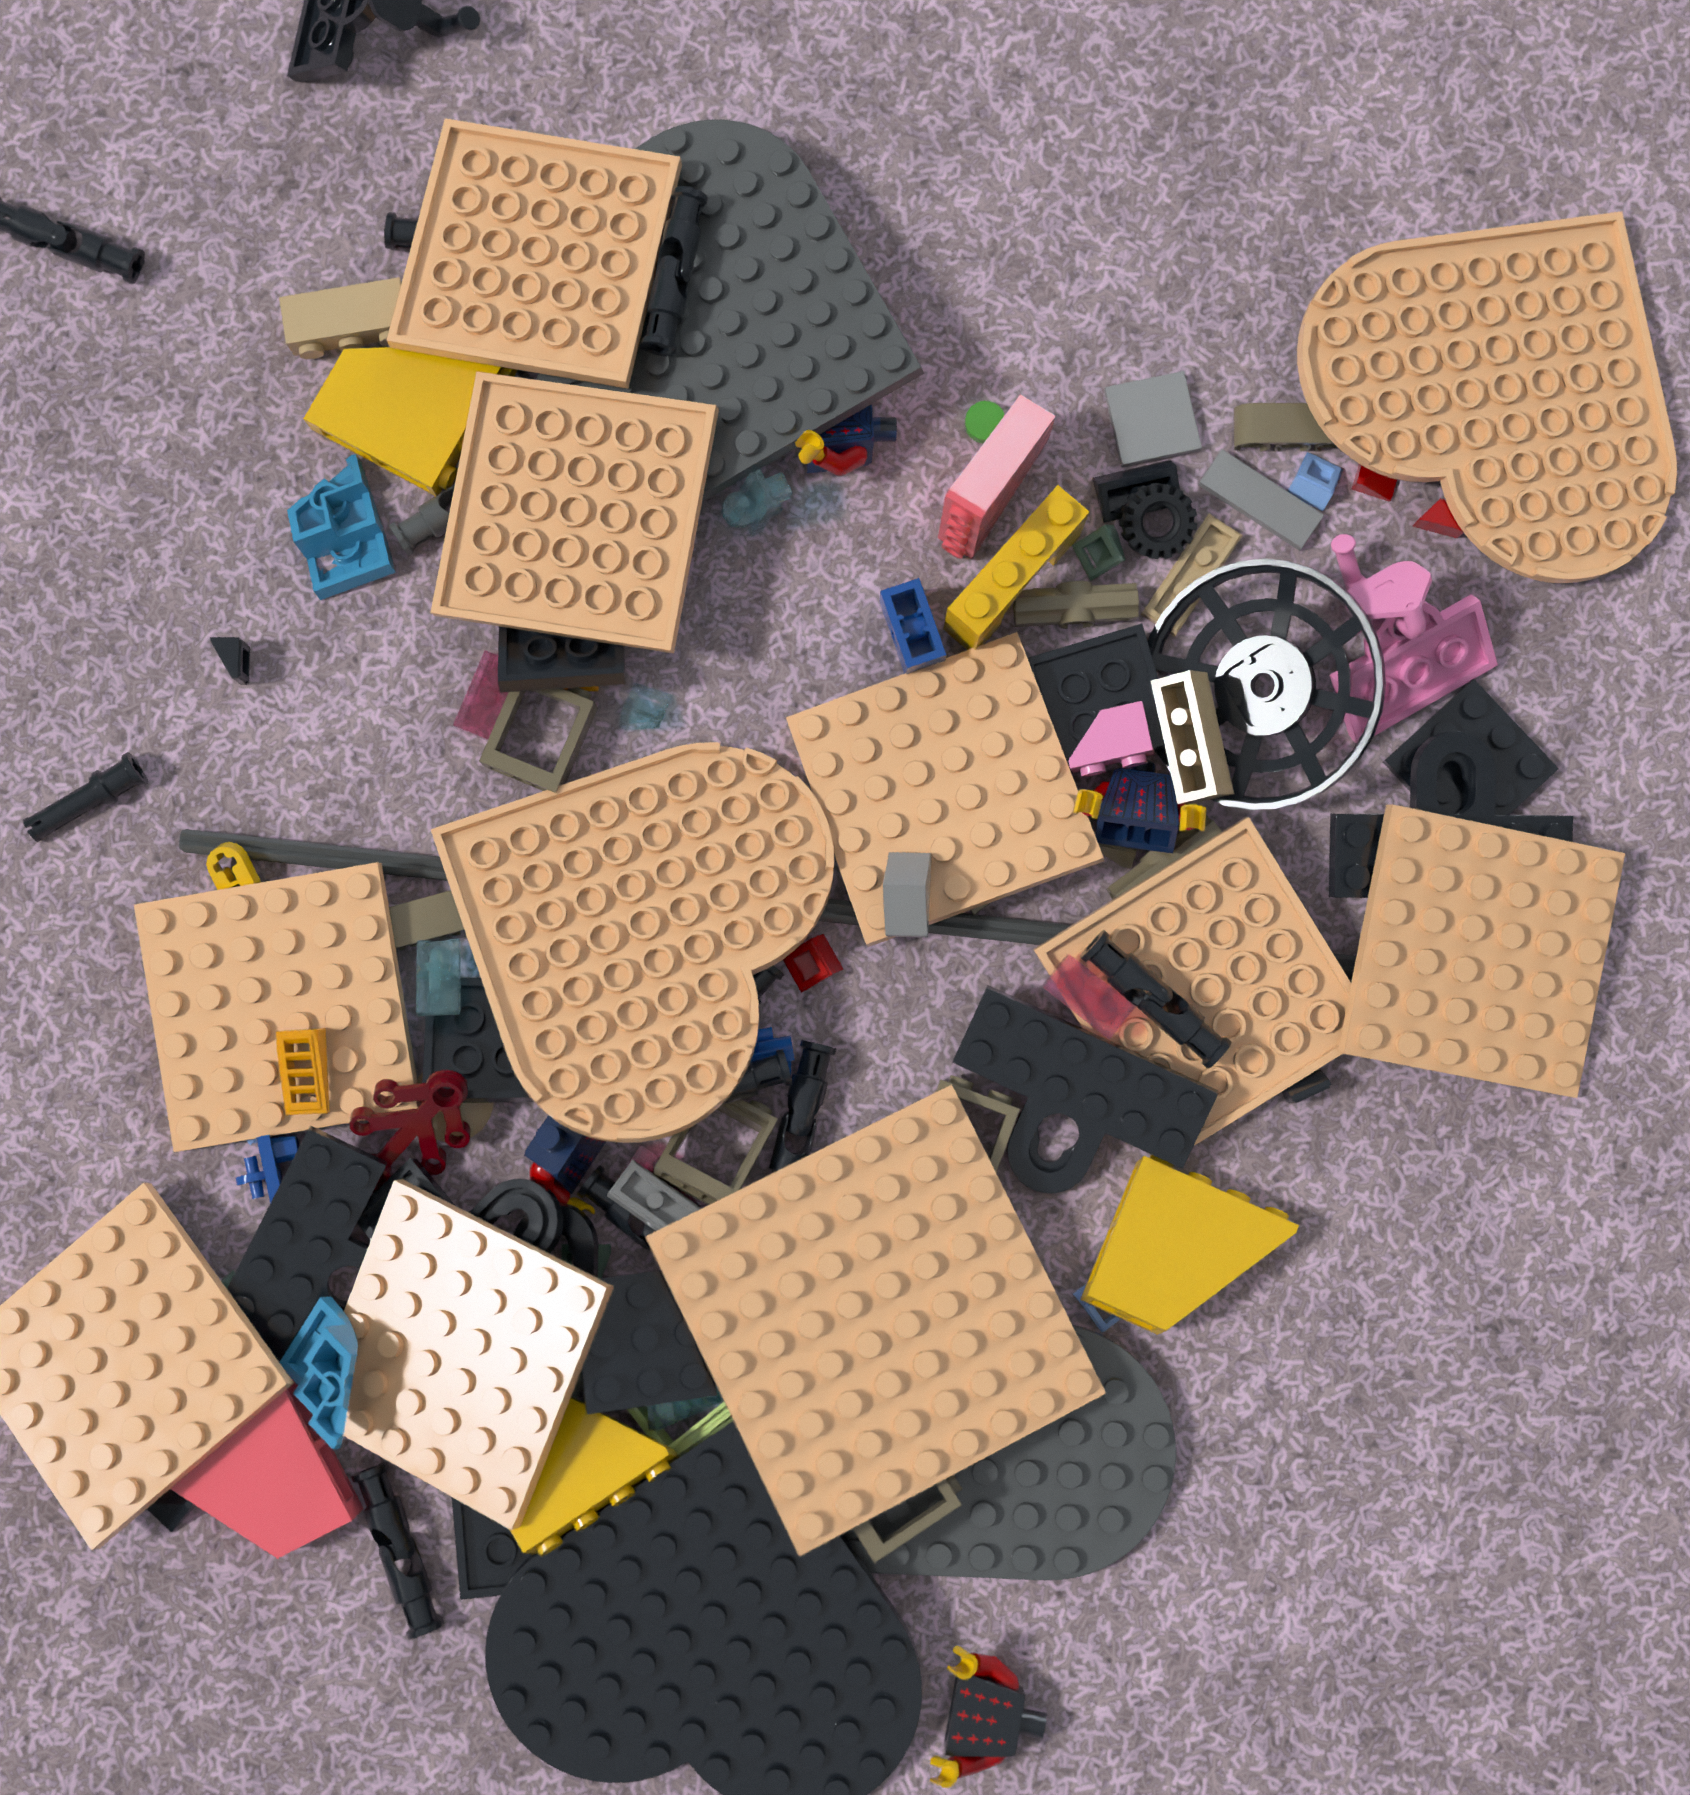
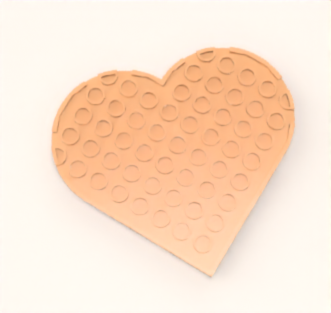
(1508, 376)
(632, 926)

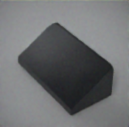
(1116, 487)

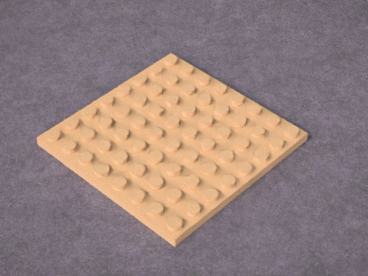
(874, 1318)

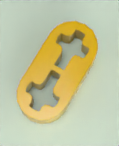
(243, 869)

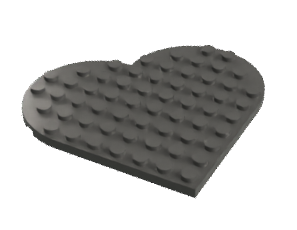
(775, 309)
(1056, 1498)

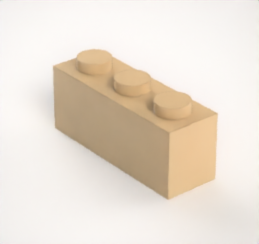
(339, 317)
(1192, 737)

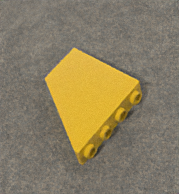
(400, 411)
(1177, 1245)
(587, 1467)

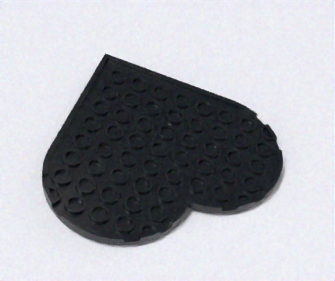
(705, 1643)

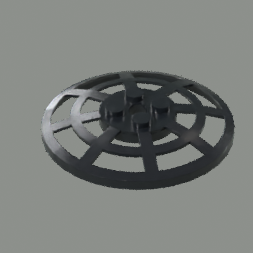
(1289, 668)

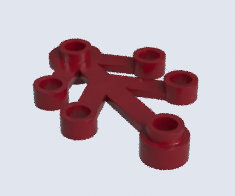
(416, 1121)

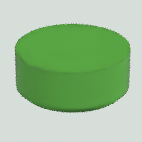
(982, 420)

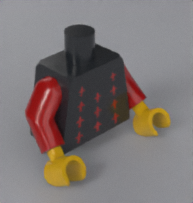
(983, 1718)

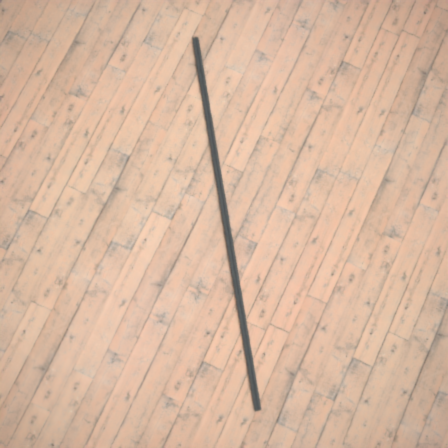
(431, 868)

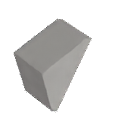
(907, 894)

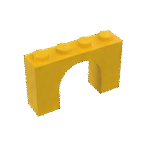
(1039, 540)

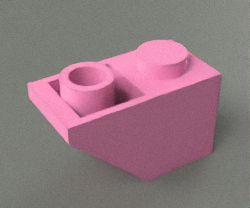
(1114, 737)

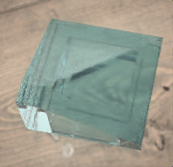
(642, 713)

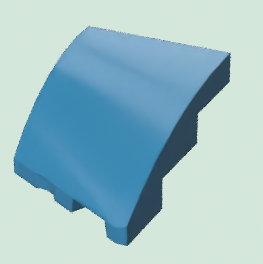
(344, 520)
(323, 1368)

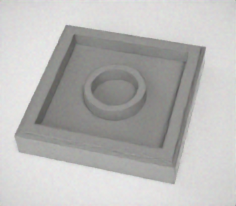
(1152, 419)

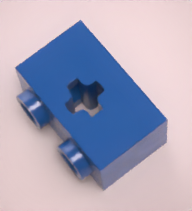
(912, 626)

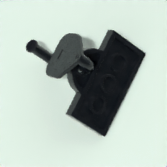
(330, 27)

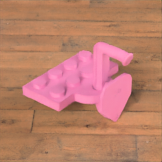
(1427, 649)

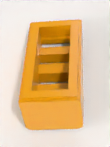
(318, 1055)

